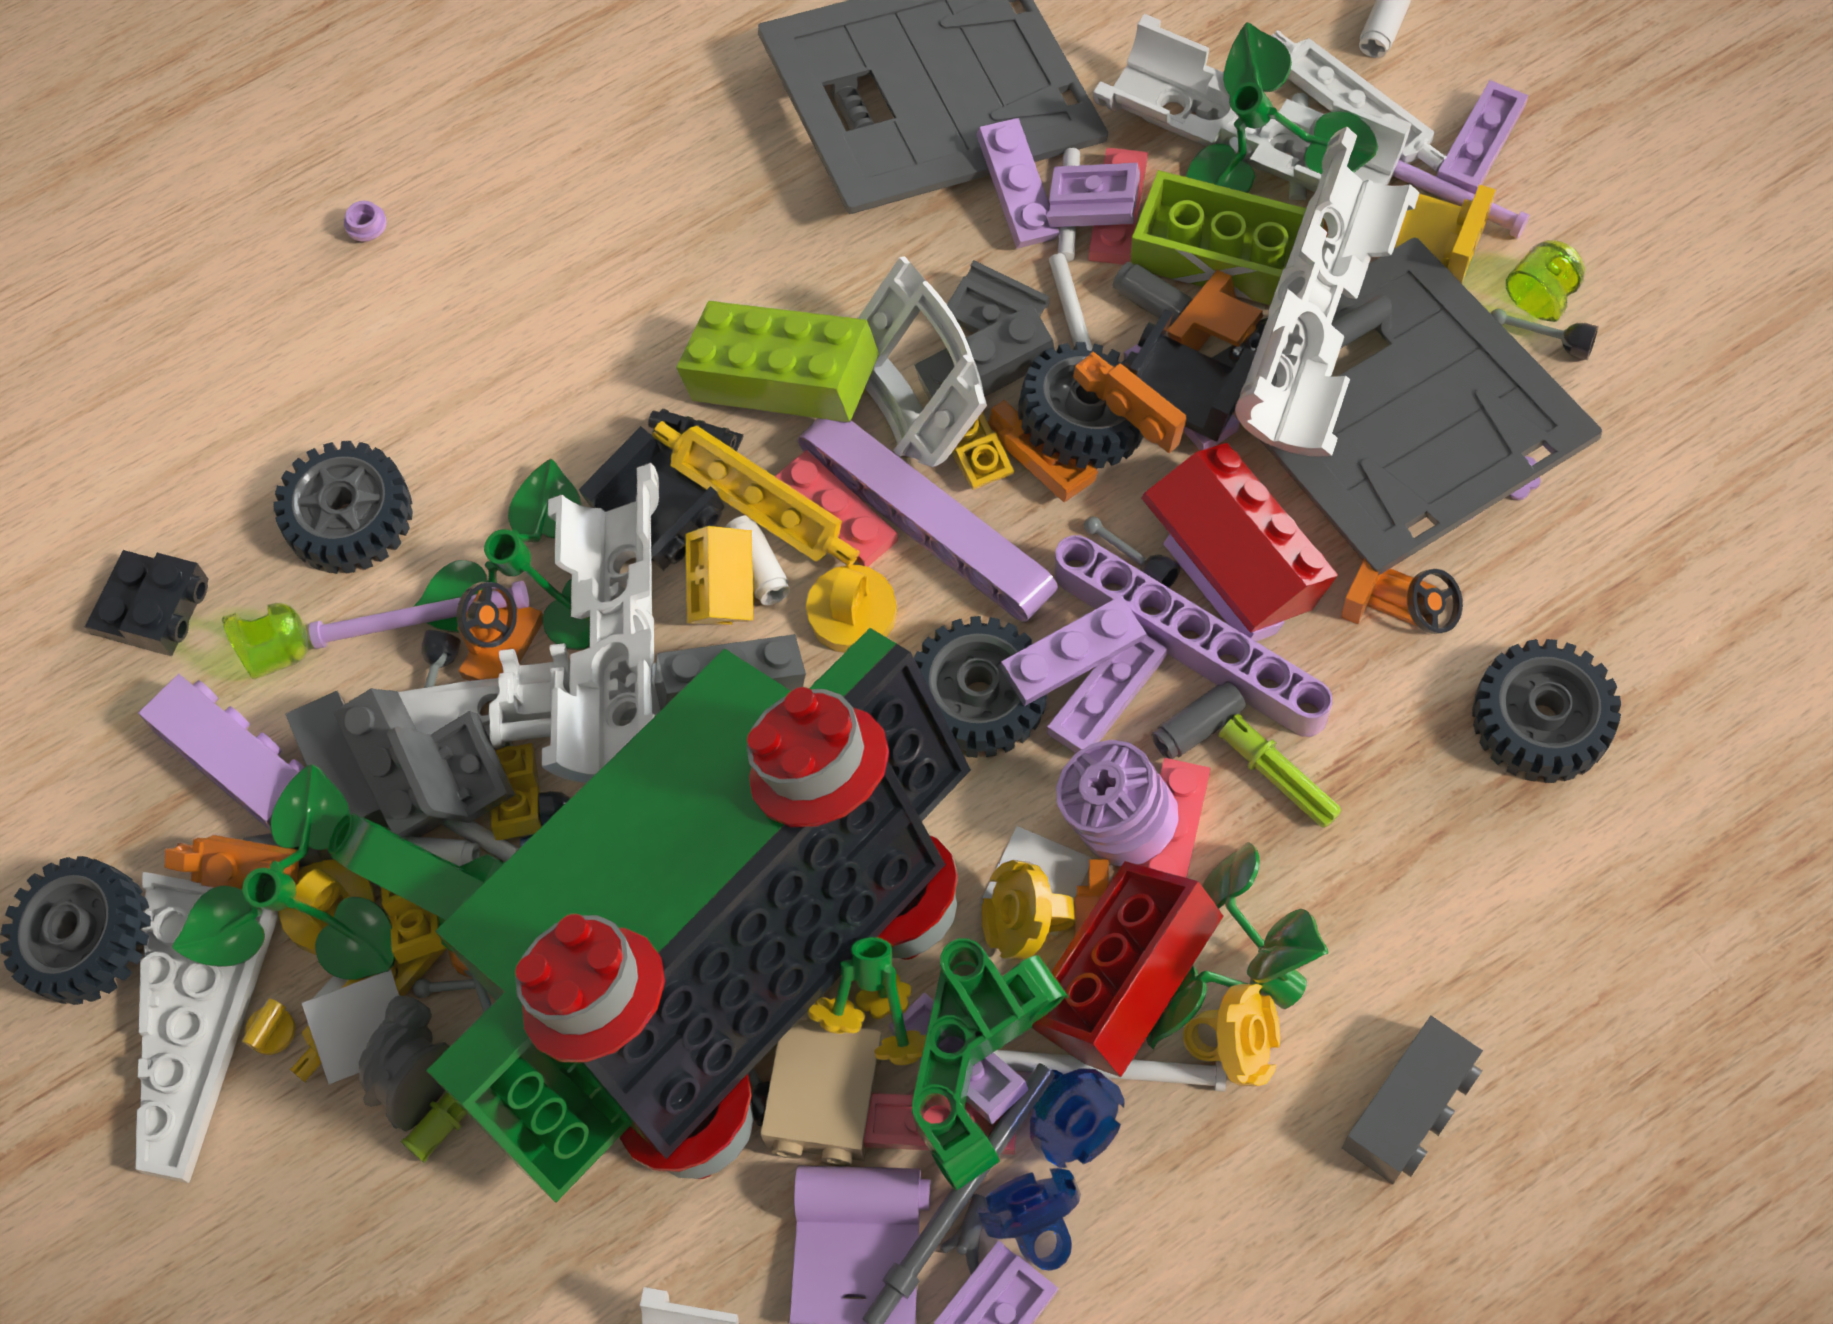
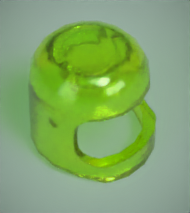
(1546, 279)
(269, 641)

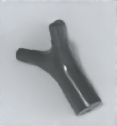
(969, 1233)

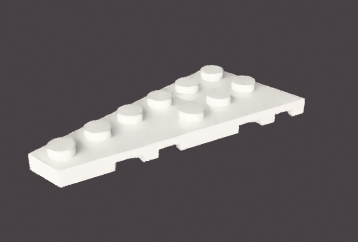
(187, 1030)

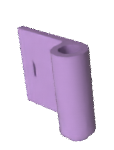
(849, 1237)

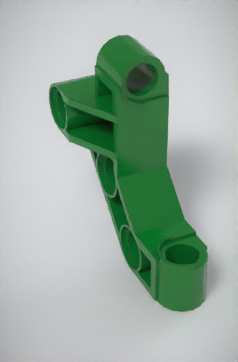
(406, 867)
(986, 1014)

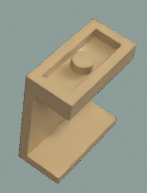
(821, 1093)

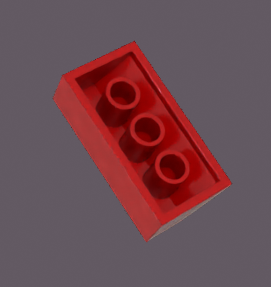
(1240, 538)
(1127, 965)

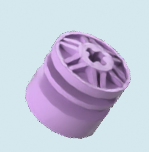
(1117, 802)

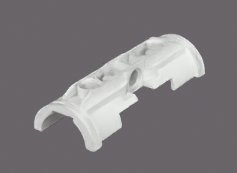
(1175, 70)
(1298, 333)
(621, 648)

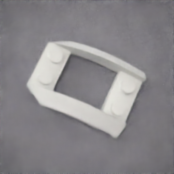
(939, 427)

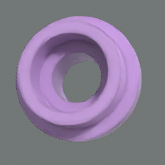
(361, 213)

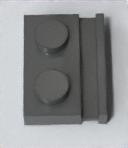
(990, 296)

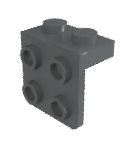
(452, 770)

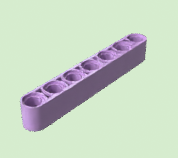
(930, 517)
(1200, 653)

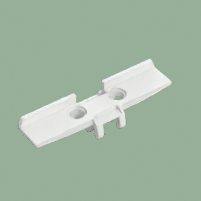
(519, 694)

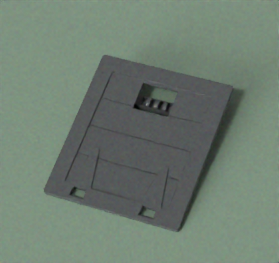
(942, 77)
(1434, 416)

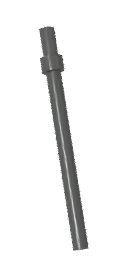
(902, 1277)

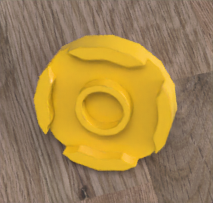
(848, 604)
(322, 887)
(1023, 910)
(1245, 1033)

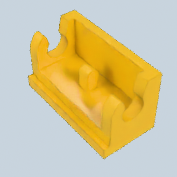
(719, 576)

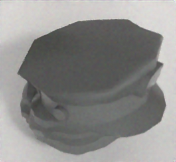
(397, 1063)

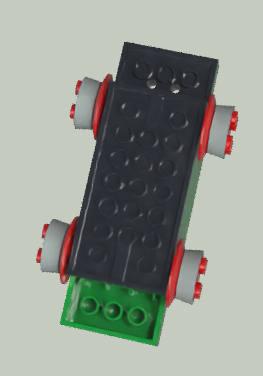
(700, 912)

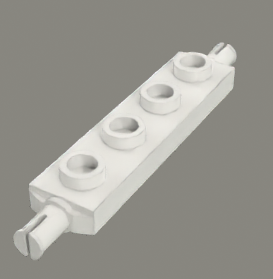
(1331, 80)

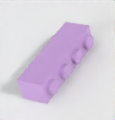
(220, 745)

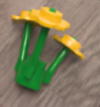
(880, 994)

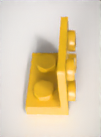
(1449, 229)

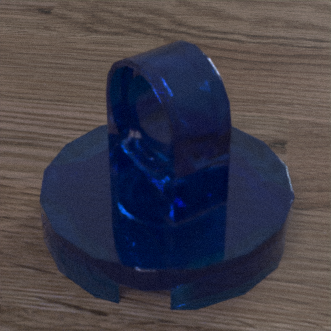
(1076, 1117)
(1029, 1208)

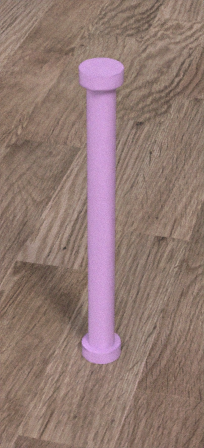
(1456, 196)
(324, 633)

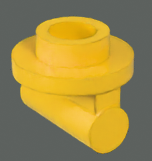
(269, 1029)

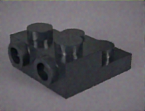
(148, 601)

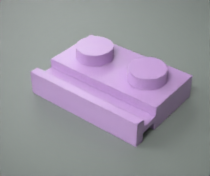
(1093, 195)
(1000, 1292)

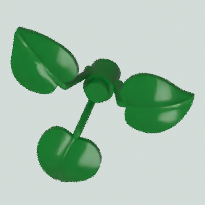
(1257, 66)
(512, 557)
(223, 921)
(1286, 947)

